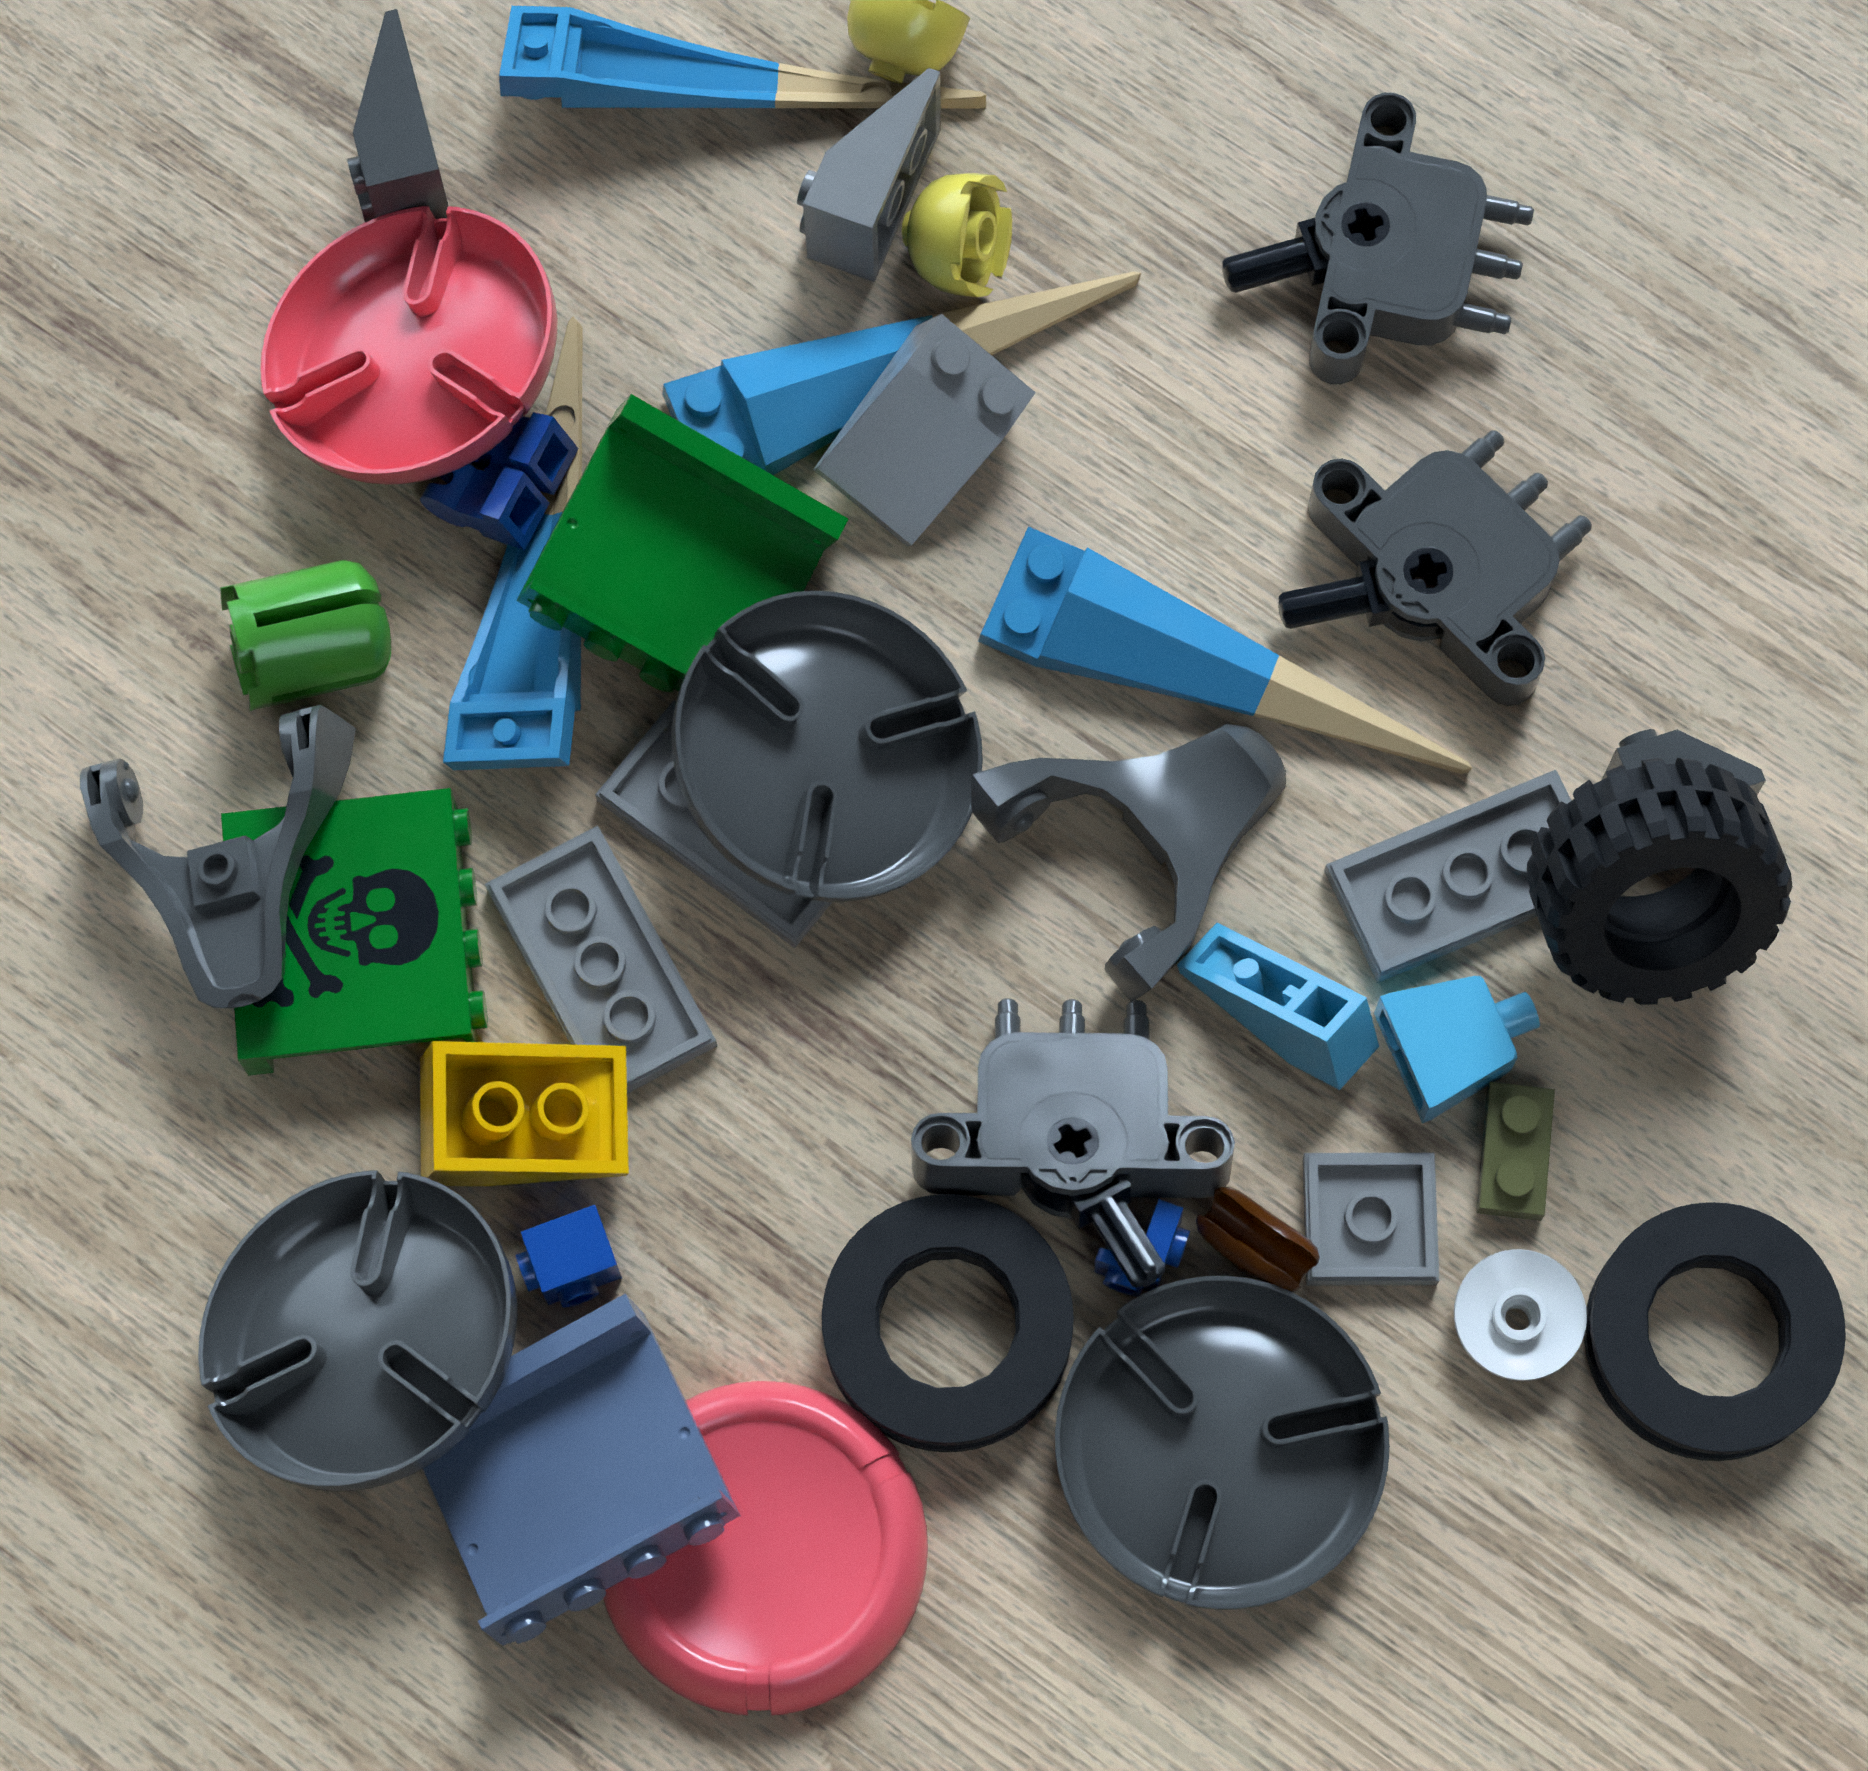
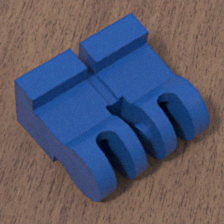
(506, 496)

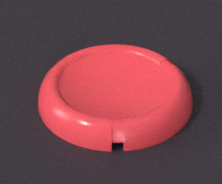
(410, 345)
(807, 1579)

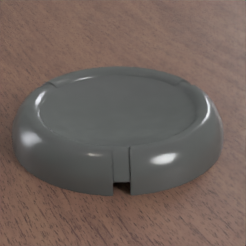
(826, 746)
(358, 1331)
(1222, 1442)

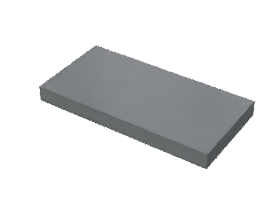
(650, 801)
(1445, 879)
(600, 957)

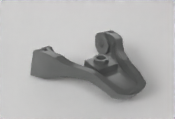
(1180, 804)
(231, 896)

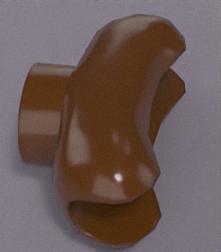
(1256, 1240)

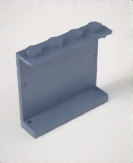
(578, 1474)

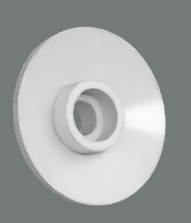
(1542, 1292)

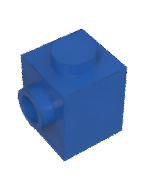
(568, 1258)

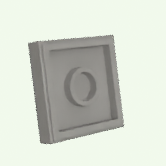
(1371, 1218)

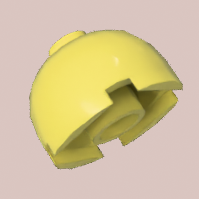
(905, 35)
(959, 233)

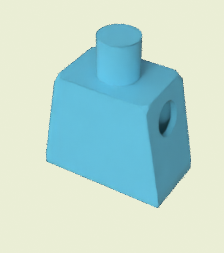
(1452, 1039)

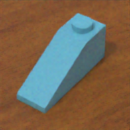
(1284, 1004)

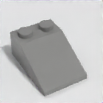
(869, 179)
(923, 428)

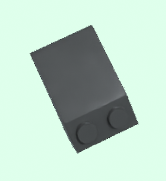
(392, 137)

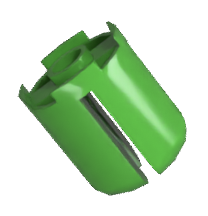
(307, 632)

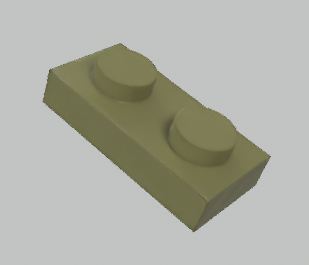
(1515, 1151)

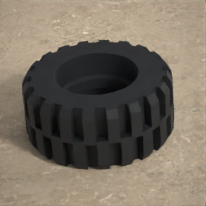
(1646, 825)

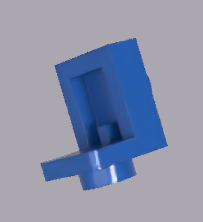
(1167, 1240)

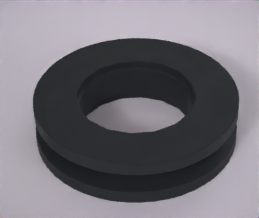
(947, 1230)
(1779, 1267)

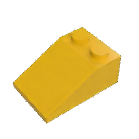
(522, 1113)

